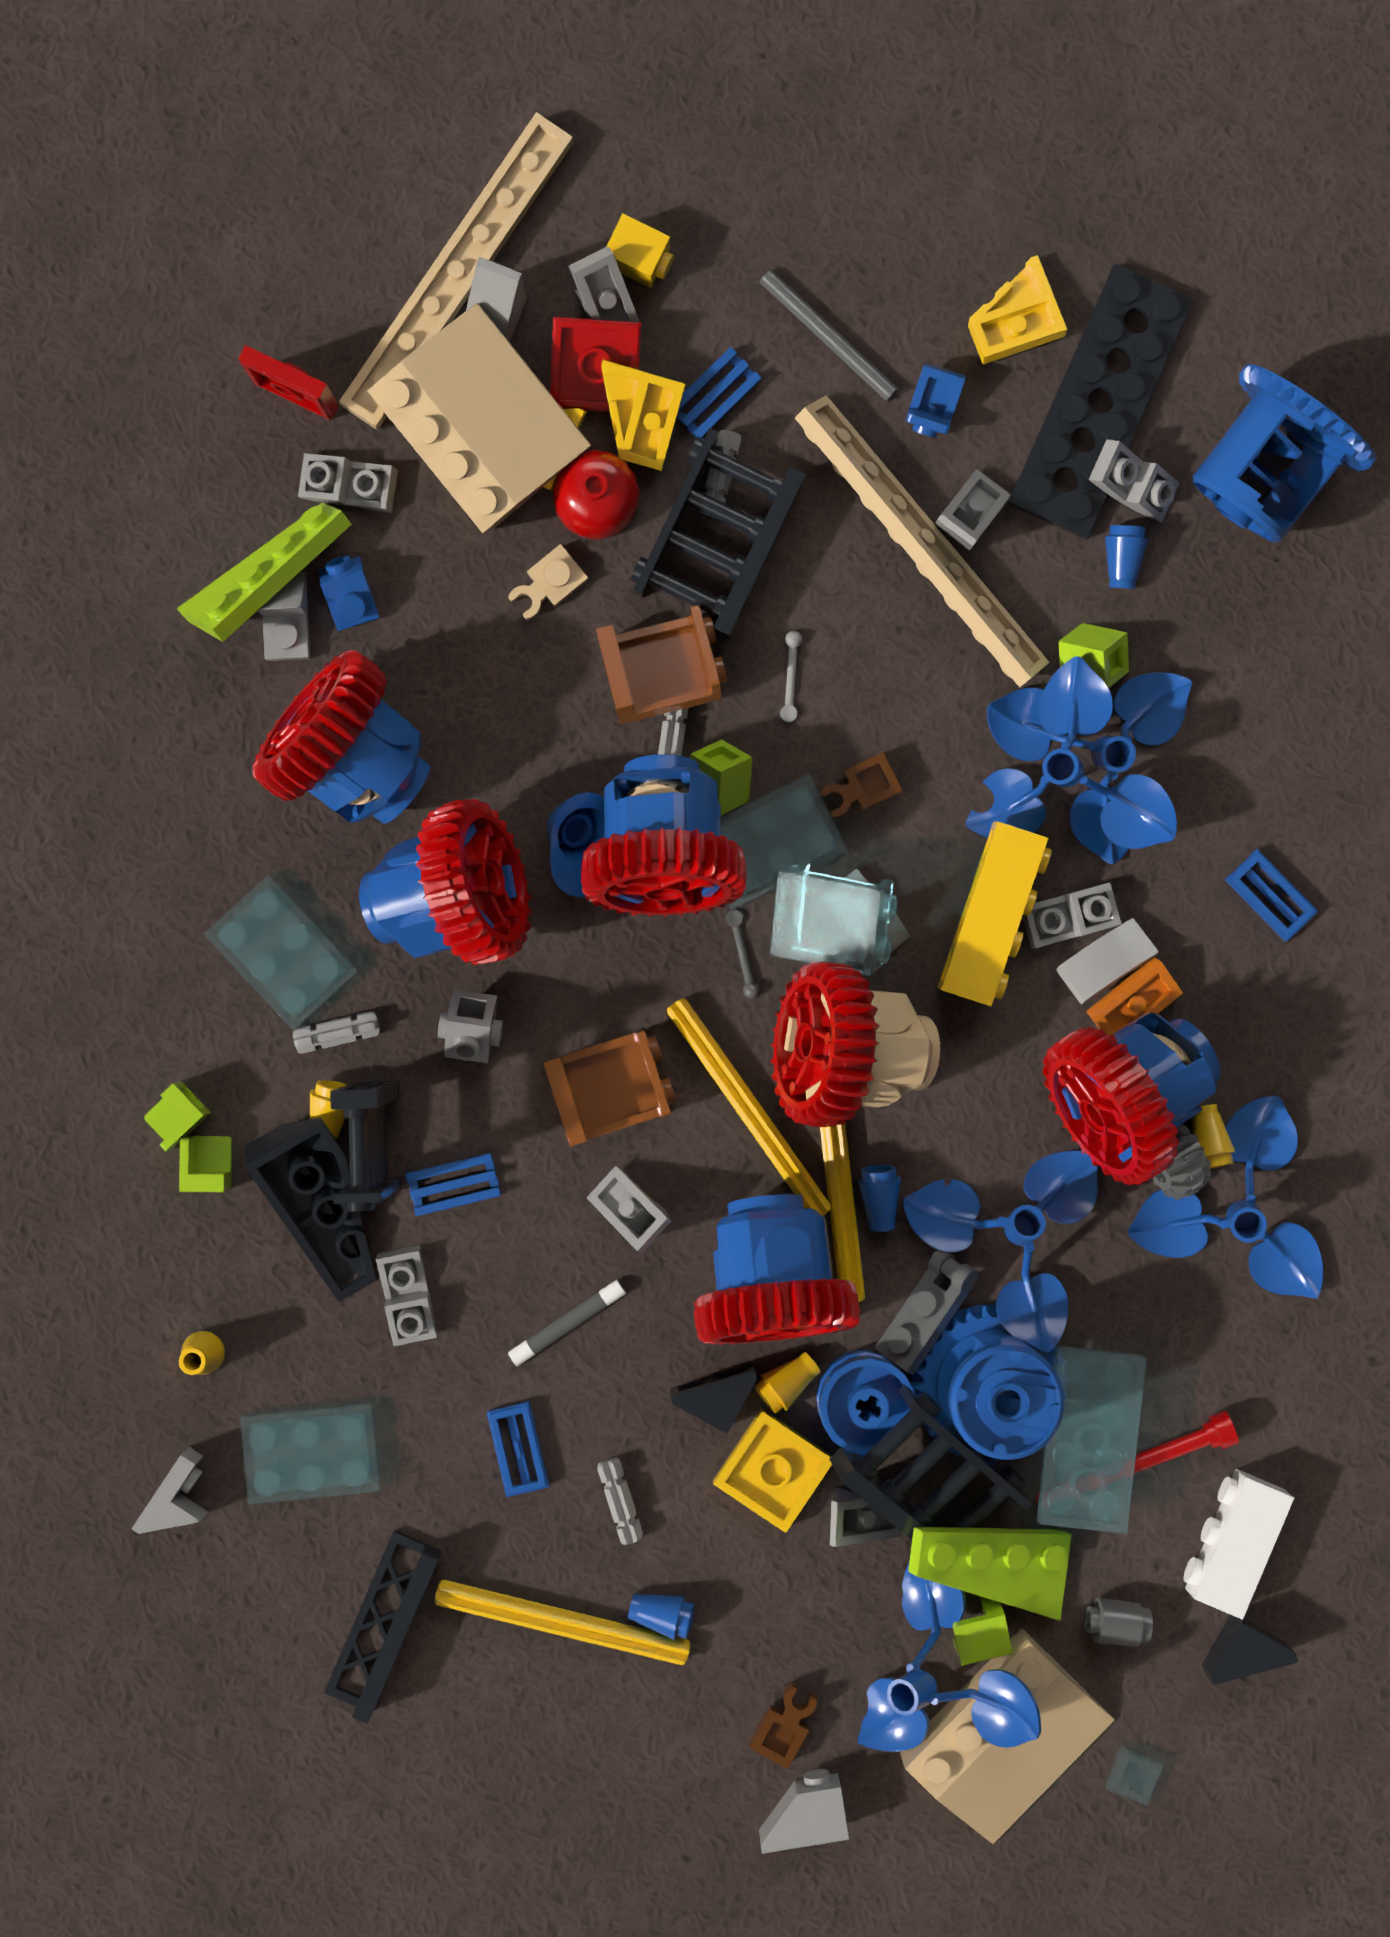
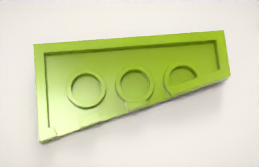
(256, 579)
(996, 1563)

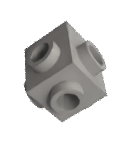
(470, 1035)

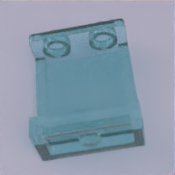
(832, 919)

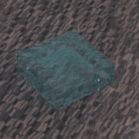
(1134, 1775)

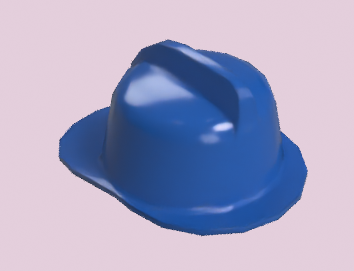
(570, 832)

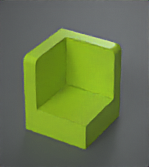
(1100, 648)
(729, 769)
(176, 1115)
(205, 1164)
(983, 1635)

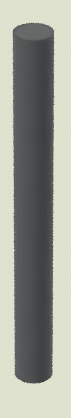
(828, 335)

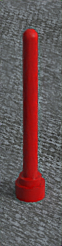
(1215, 1432)

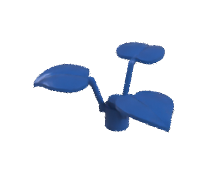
(1081, 704)
(1152, 711)
(1064, 1187)
(1289, 1257)
(895, 1717)

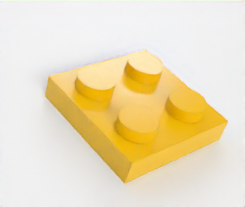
(773, 1470)

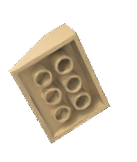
(479, 418)
(997, 1784)

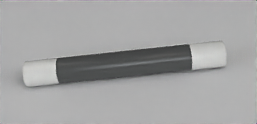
(566, 1323)

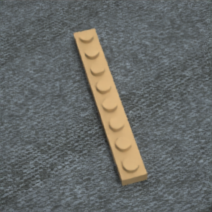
(452, 273)
(921, 540)

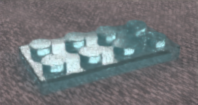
(1094, 1450)

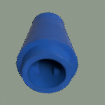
(1125, 554)
(880, 1195)
(663, 1613)

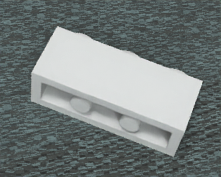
(1237, 1543)

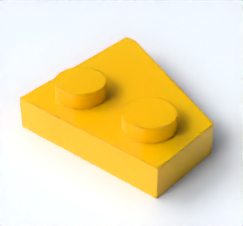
(1018, 316)
(641, 412)

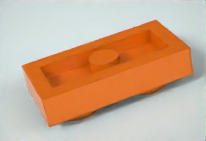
(1143, 992)

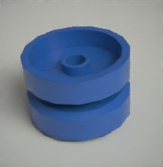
(857, 1377)

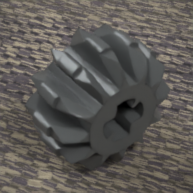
(1188, 1170)

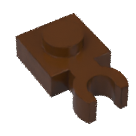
(867, 784)
(782, 1730)

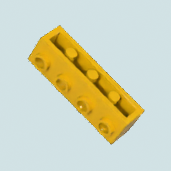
(993, 913)

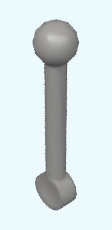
(789, 712)

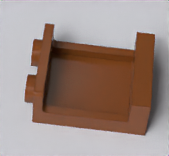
(662, 667)
(609, 1086)

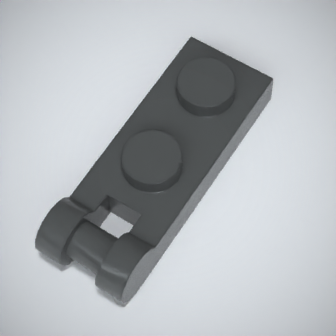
(927, 1312)

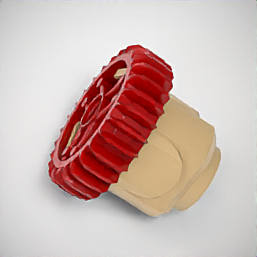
(847, 1046)

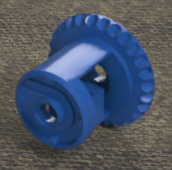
(1326, 445)
(992, 1386)

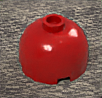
(596, 495)

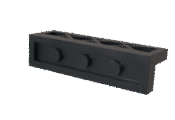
(395, 1636)

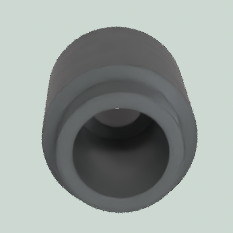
(1118, 1622)

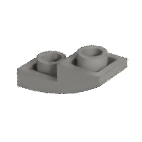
(347, 482)
(1133, 482)
(1072, 916)
(1106, 961)
(406, 1295)

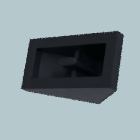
(717, 1397)
(1245, 1651)

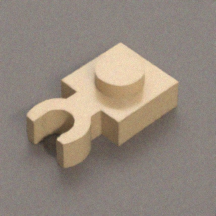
(554, 578)

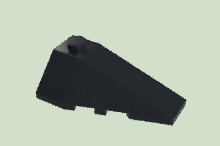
(298, 1174)

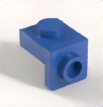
(934, 400)
(347, 592)

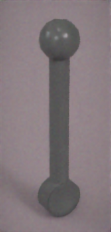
(734, 919)

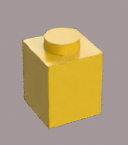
(640, 251)

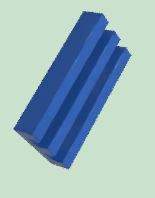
(740, 368)
(1250, 898)
(417, 1193)
(509, 1412)

